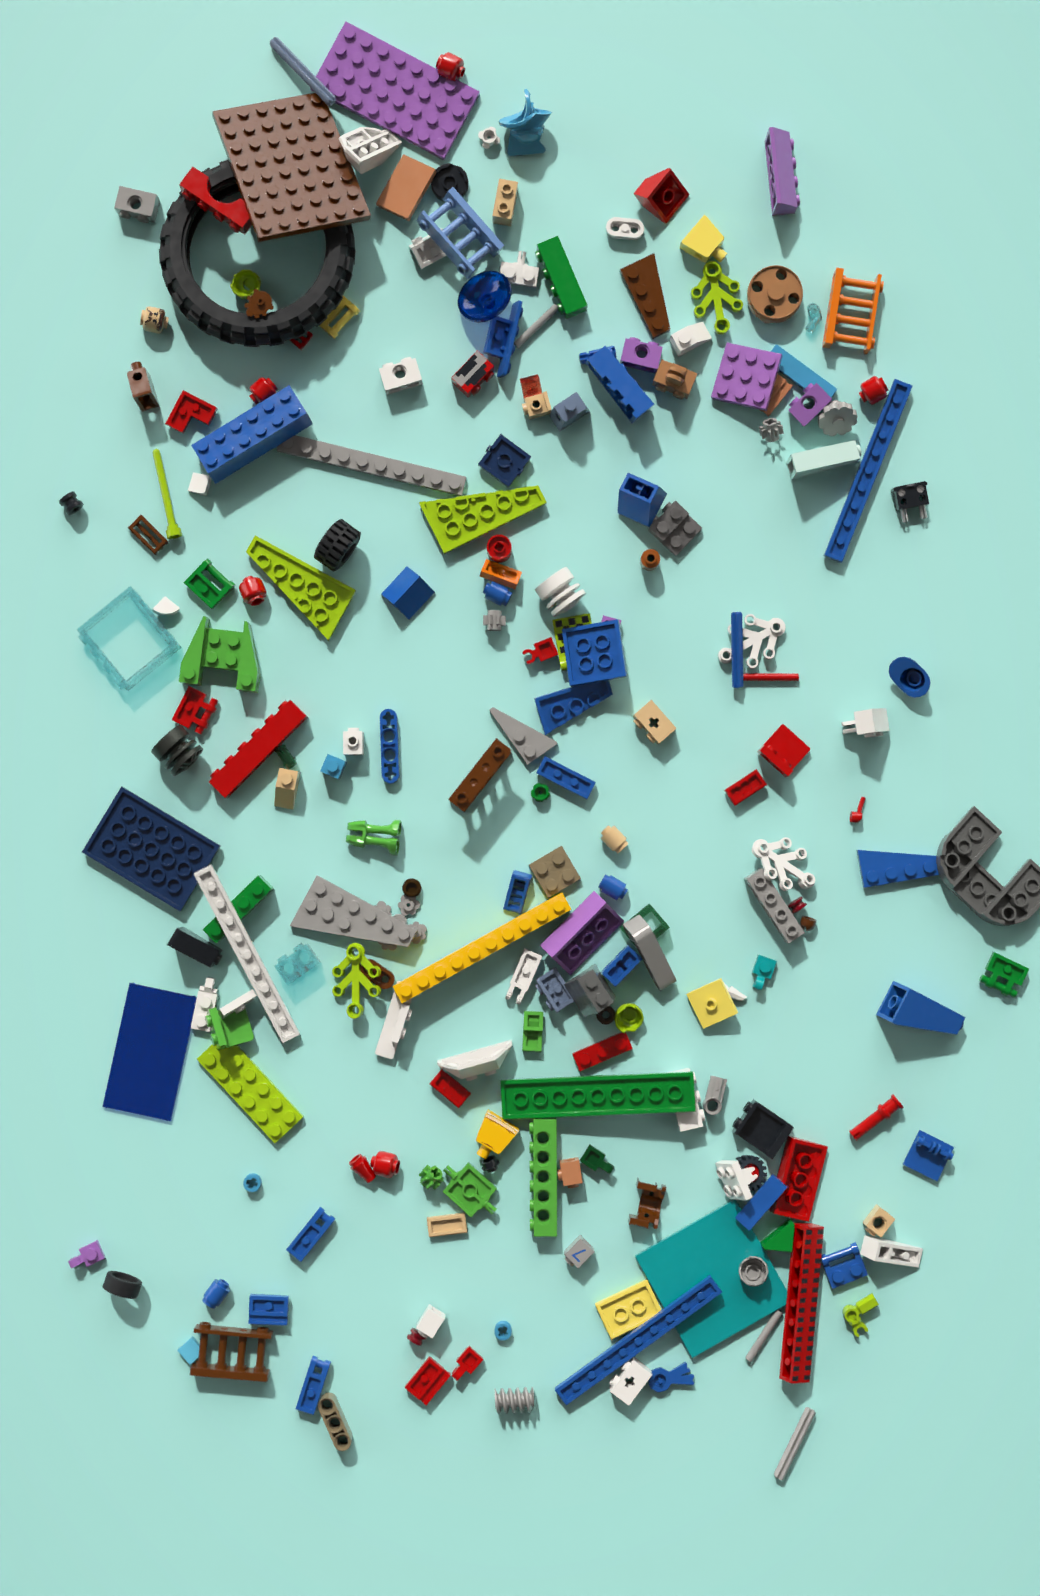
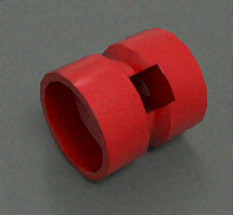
(499, 548)

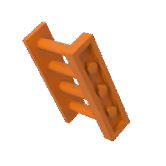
(833, 317)

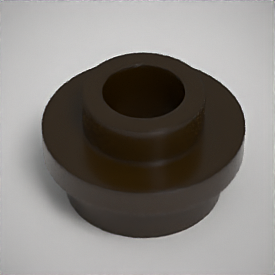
(610, 1019)

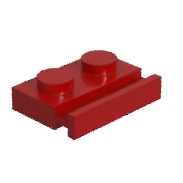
(427, 1380)

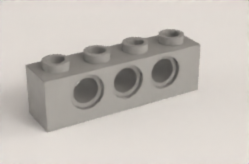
(774, 906)

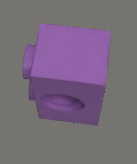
(649, 363)
(805, 415)

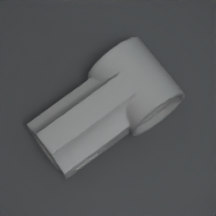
(714, 1092)

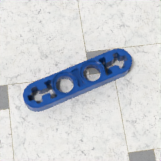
(385, 746)

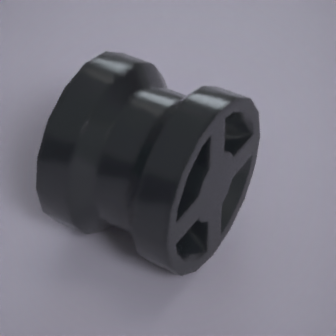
(71, 503)

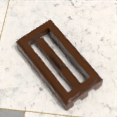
(159, 545)

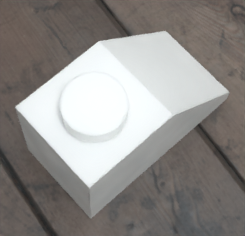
(689, 338)

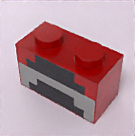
(473, 374)

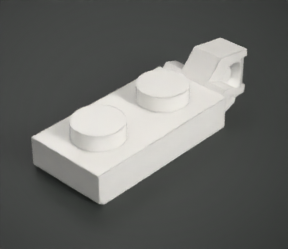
(205, 1000)

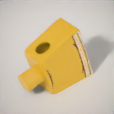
(494, 1134)

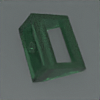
(660, 929)

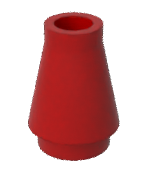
(361, 1166)

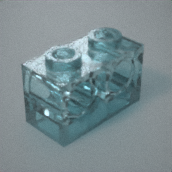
(299, 967)

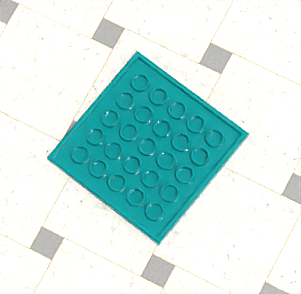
(715, 1248)

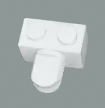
(868, 723)

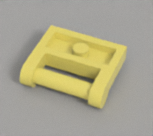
(353, 310)

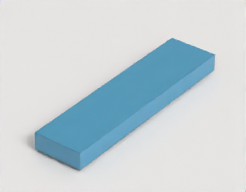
(800, 373)

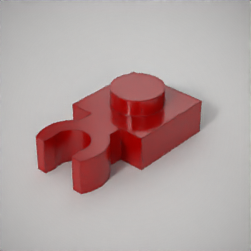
(544, 650)

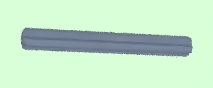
(312, 81)

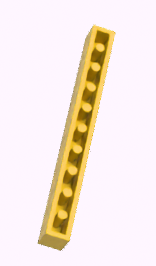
(481, 947)

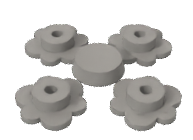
(405, 910)

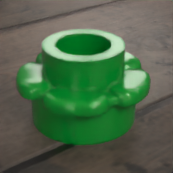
(545, 794)

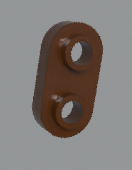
(378, 980)

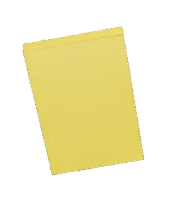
(628, 1308)

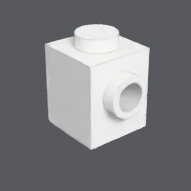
(353, 742)
(430, 1322)

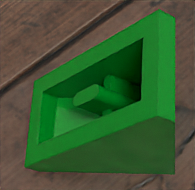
(781, 1238)

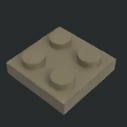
(554, 871)

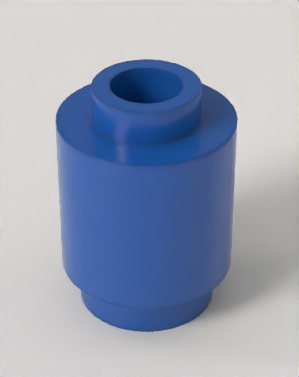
(497, 593)
(613, 887)
(216, 1293)

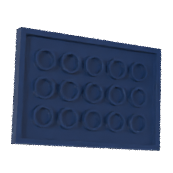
(150, 848)

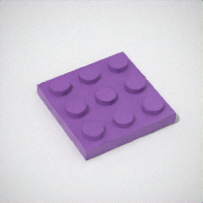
(746, 376)

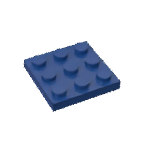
(594, 653)

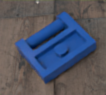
(844, 1271)

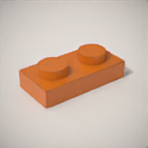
(500, 574)

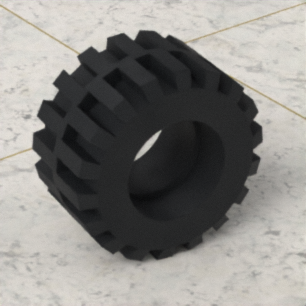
(337, 545)

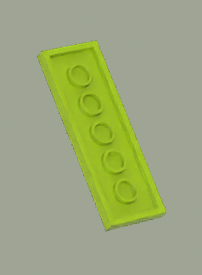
(251, 1090)

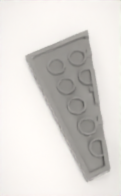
(342, 913)

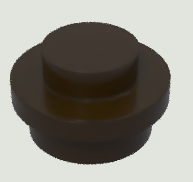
(411, 888)

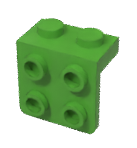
(229, 1031)

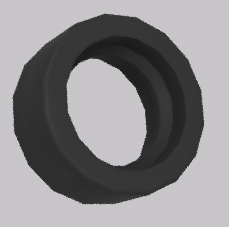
(122, 1284)

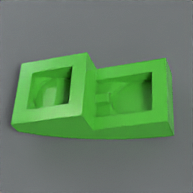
(532, 1031)

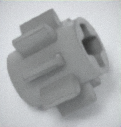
(771, 430)
(494, 620)

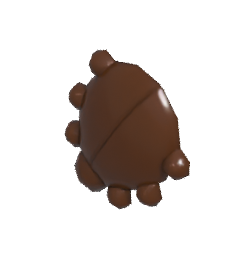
(258, 304)

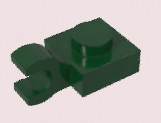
(594, 1158)

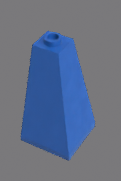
(911, 1009)

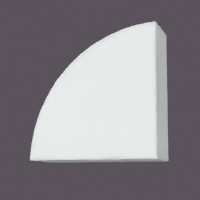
(165, 607)

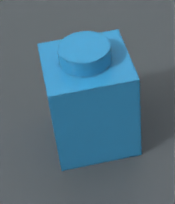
(333, 766)

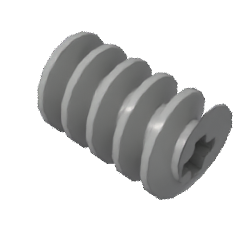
(514, 1400)

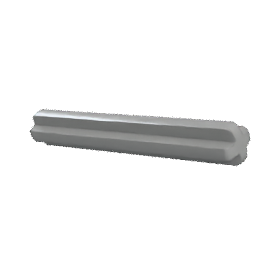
(794, 1443)

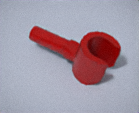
(857, 816)

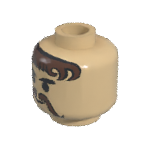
(153, 319)

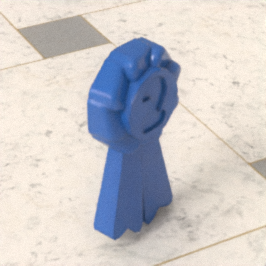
(662, 1378)

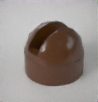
(807, 923)

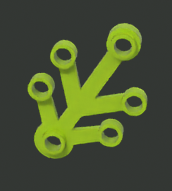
(716, 295)
(356, 978)

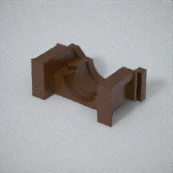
(648, 1204)

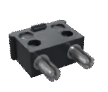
(910, 496)

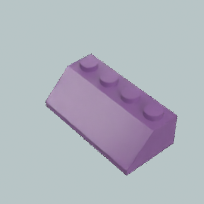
(780, 172)
(582, 933)

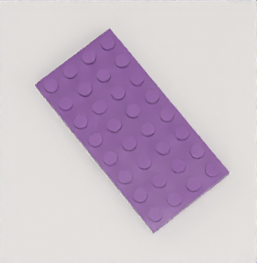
(396, 90)

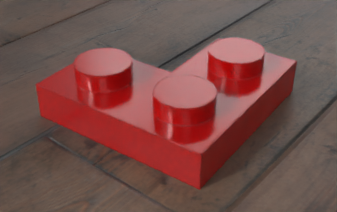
(188, 407)

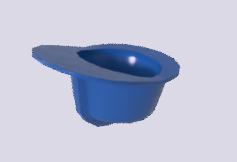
(909, 676)

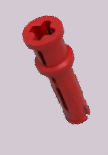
(884, 1112)

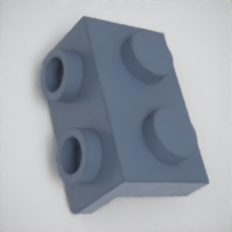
(553, 987)

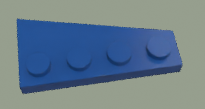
(570, 702)
(891, 867)

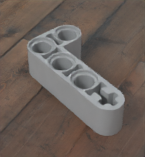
(650, 952)

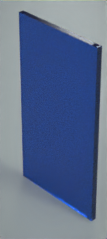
(150, 1051)

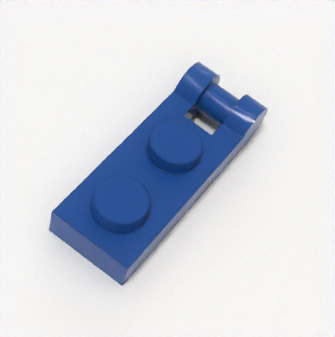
(310, 1234)
(312, 1386)

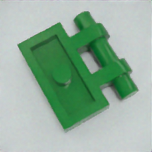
(1007, 969)

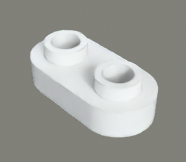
(625, 226)

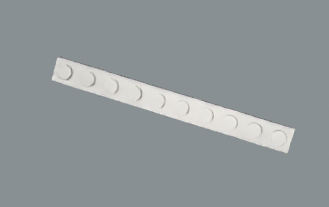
(246, 953)

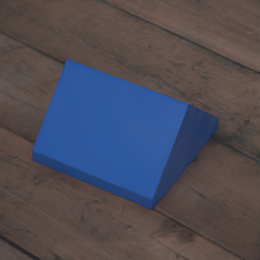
(408, 592)

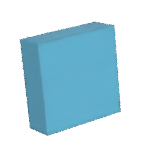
(190, 1350)

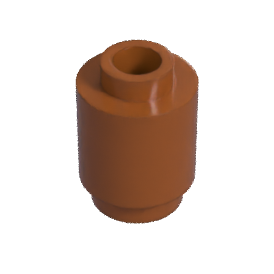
(645, 564)

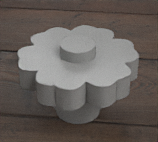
(837, 418)

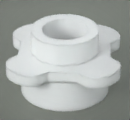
(491, 131)

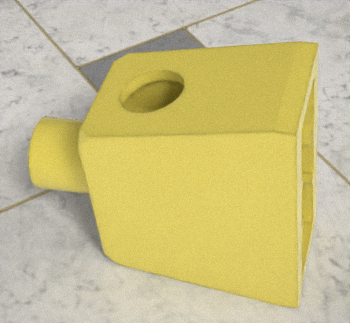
(704, 241)

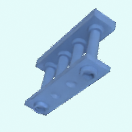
(473, 222)

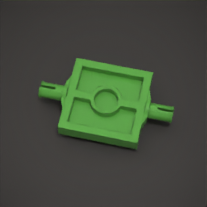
(469, 1189)

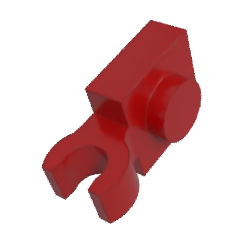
(468, 1362)

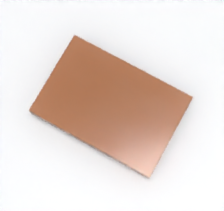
(406, 187)

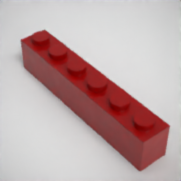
(257, 749)

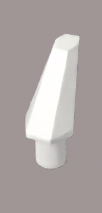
(735, 994)

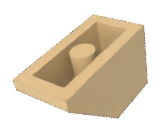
(286, 788)

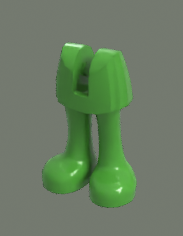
(392, 829)

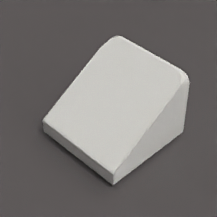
(200, 484)

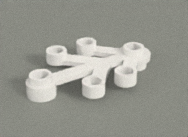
(756, 638)
(781, 863)

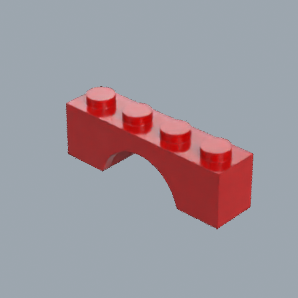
(197, 187)

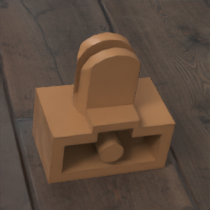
(674, 379)

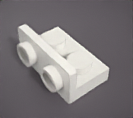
(426, 250)

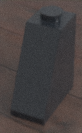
(195, 947)

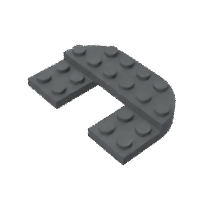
(974, 885)

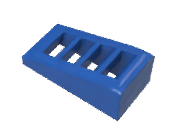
(520, 876)

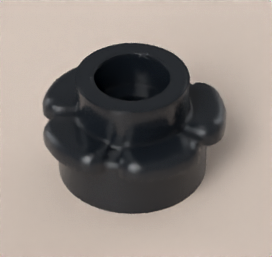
(490, 1164)

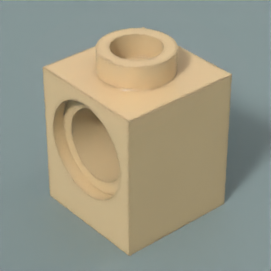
(878, 1212)

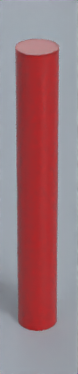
(770, 677)

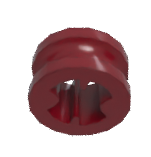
(797, 905)
(415, 1337)

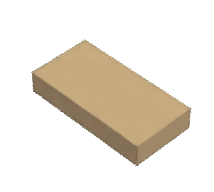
(447, 1224)

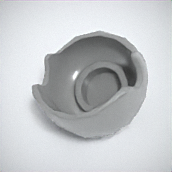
(753, 1271)

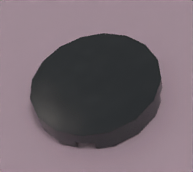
(448, 177)

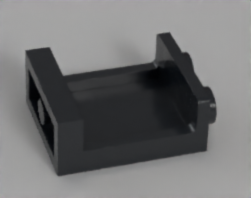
(762, 1128)

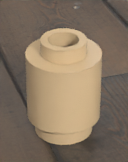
(614, 839)

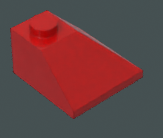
(662, 194)

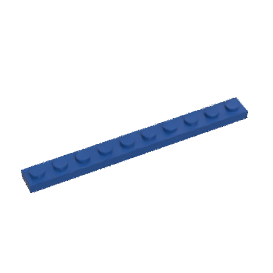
(867, 470)
(638, 1340)

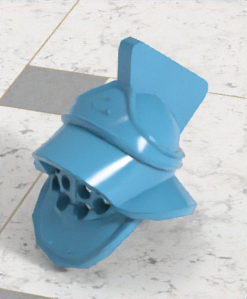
(526, 129)

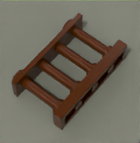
(480, 775)
(220, 1369)

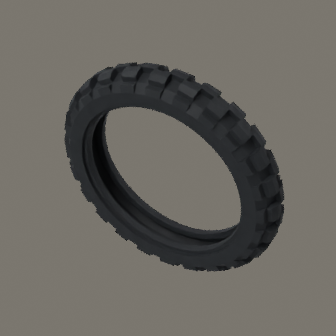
(238, 327)

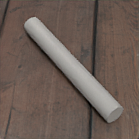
(537, 325)
(763, 1336)

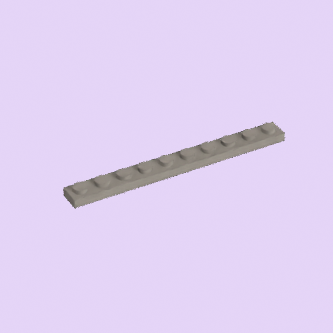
(373, 464)

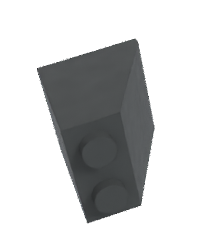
(590, 991)

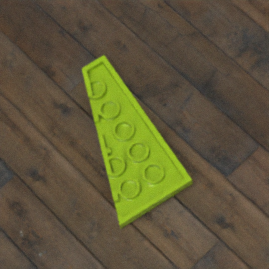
(471, 516)
(311, 590)

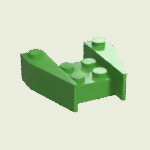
(221, 651)

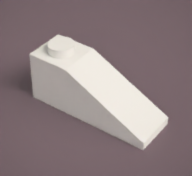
(891, 1251)

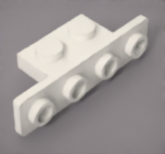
(393, 1027)

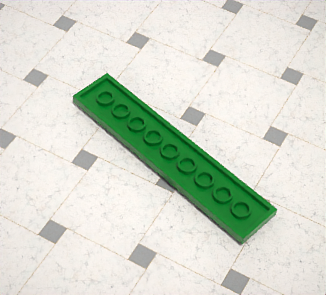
(598, 1095)

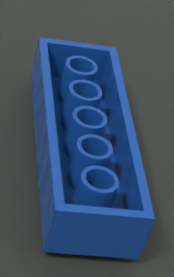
(252, 434)

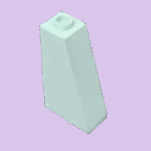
(822, 459)

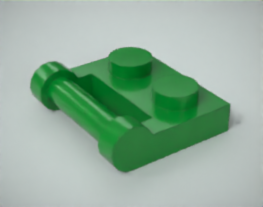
(204, 588)

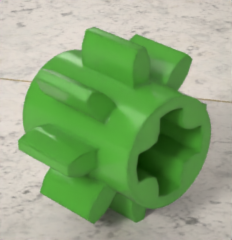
(431, 1177)

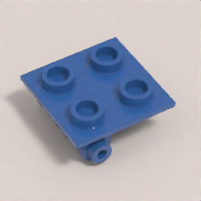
(928, 1155)

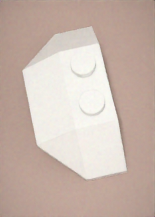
(368, 147)
(477, 1061)

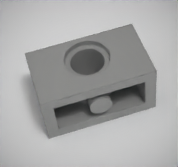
(128, 197)

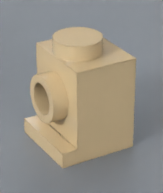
(542, 410)

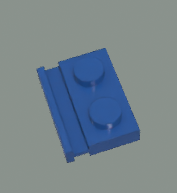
(268, 1309)

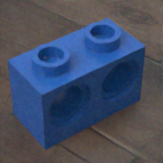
(621, 965)

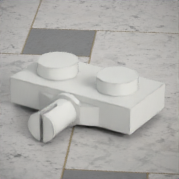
(519, 272)

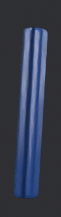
(737, 649)

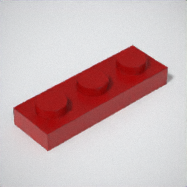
(602, 1051)

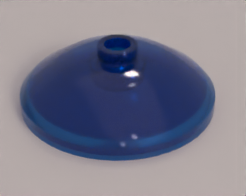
(484, 296)

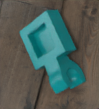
(764, 969)

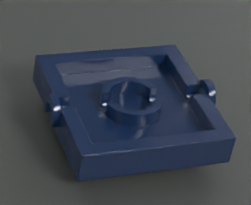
(504, 460)

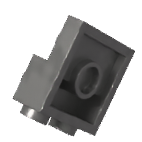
(674, 527)

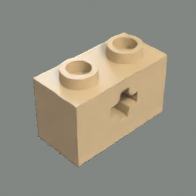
(505, 202)
(652, 712)

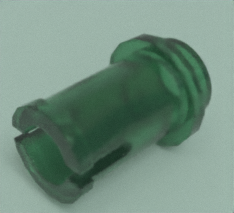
(286, 757)

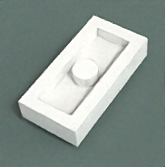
(237, 1005)

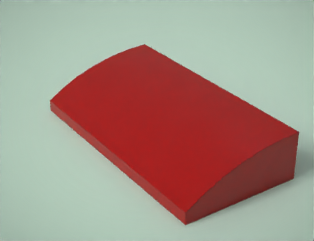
(801, 1173)

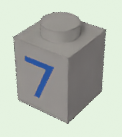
(578, 1252)

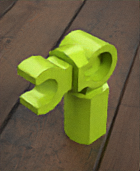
(852, 1312)

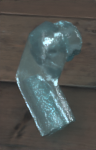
(815, 317)

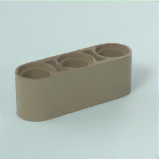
(335, 1431)

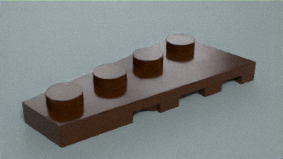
(646, 290)

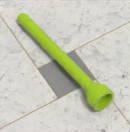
(173, 530)

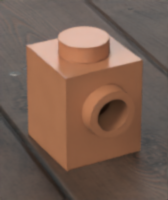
(570, 1172)

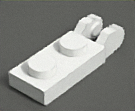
(524, 974)

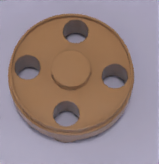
(774, 294)

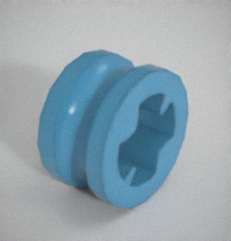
(255, 1187)
(509, 1329)

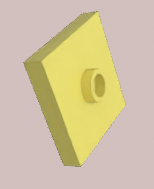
(712, 1003)

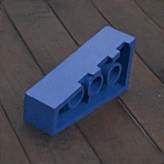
(619, 384)

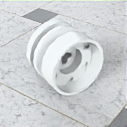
(560, 591)

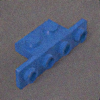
(501, 338)

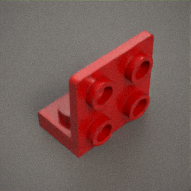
(784, 750)

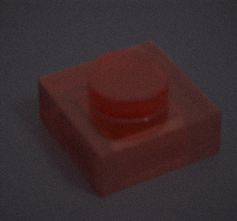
(530, 386)

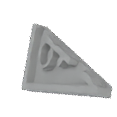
(525, 739)

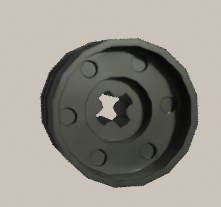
(174, 747)

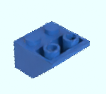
(640, 499)

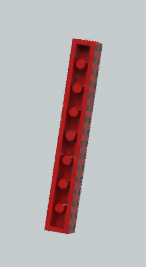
(801, 1303)

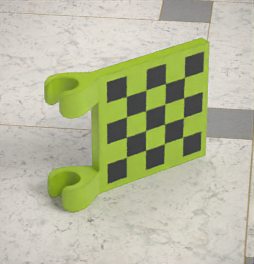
(563, 623)

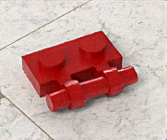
(189, 708)

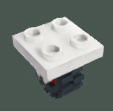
(741, 1176)

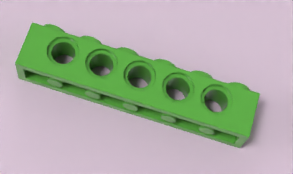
(548, 1226)

